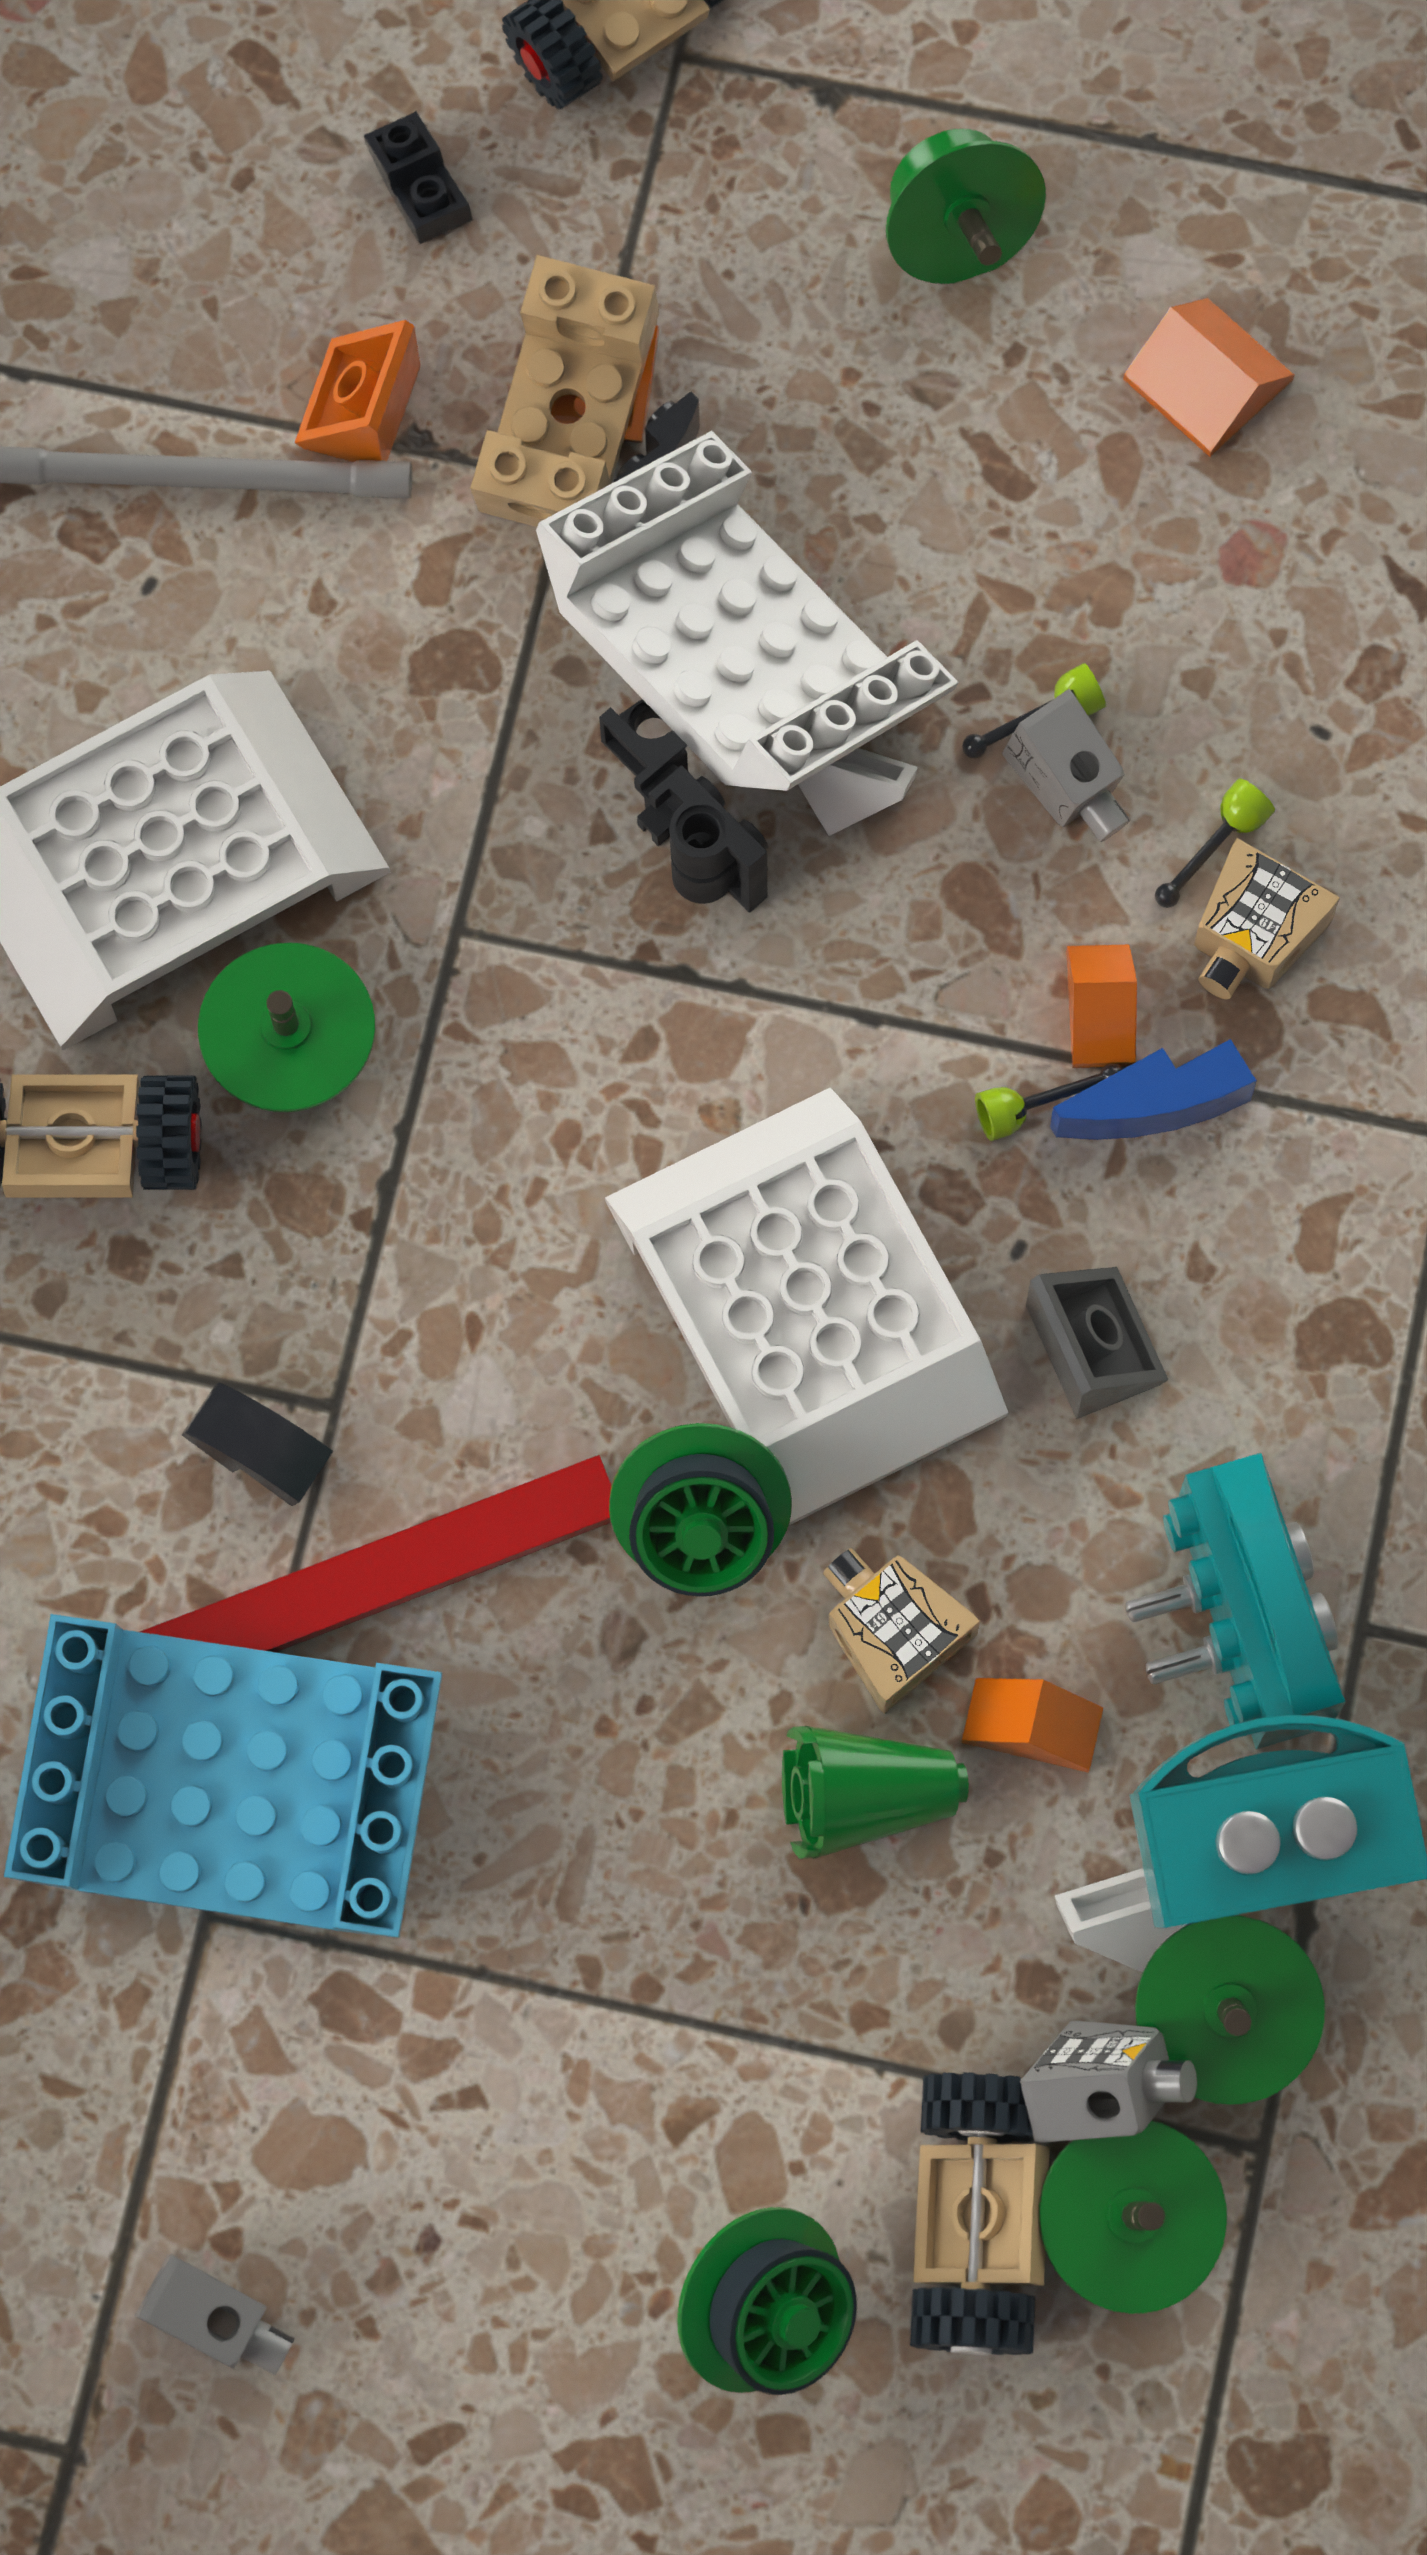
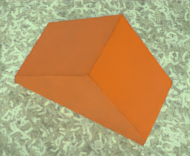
(1102, 1005)
(1033, 1721)

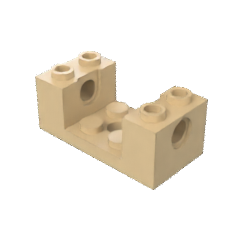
(583, 340)

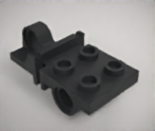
(707, 844)

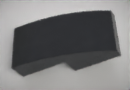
(417, 177)
(666, 431)
(258, 1441)

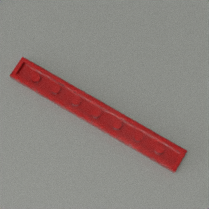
(405, 1563)

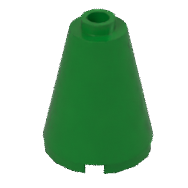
(864, 1788)

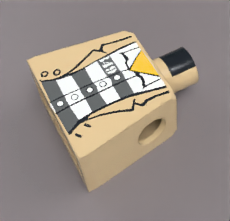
(1259, 921)
(895, 1624)

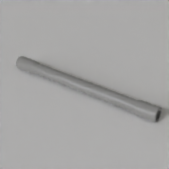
(359, 477)

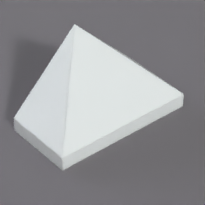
(856, 788)
(1114, 1919)

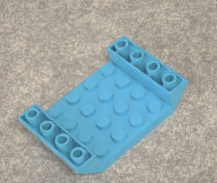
(223, 1778)

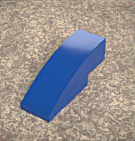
(1157, 1096)

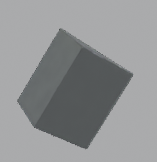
(1093, 1337)

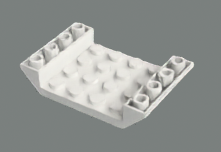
(725, 623)
(167, 845)
(812, 1300)

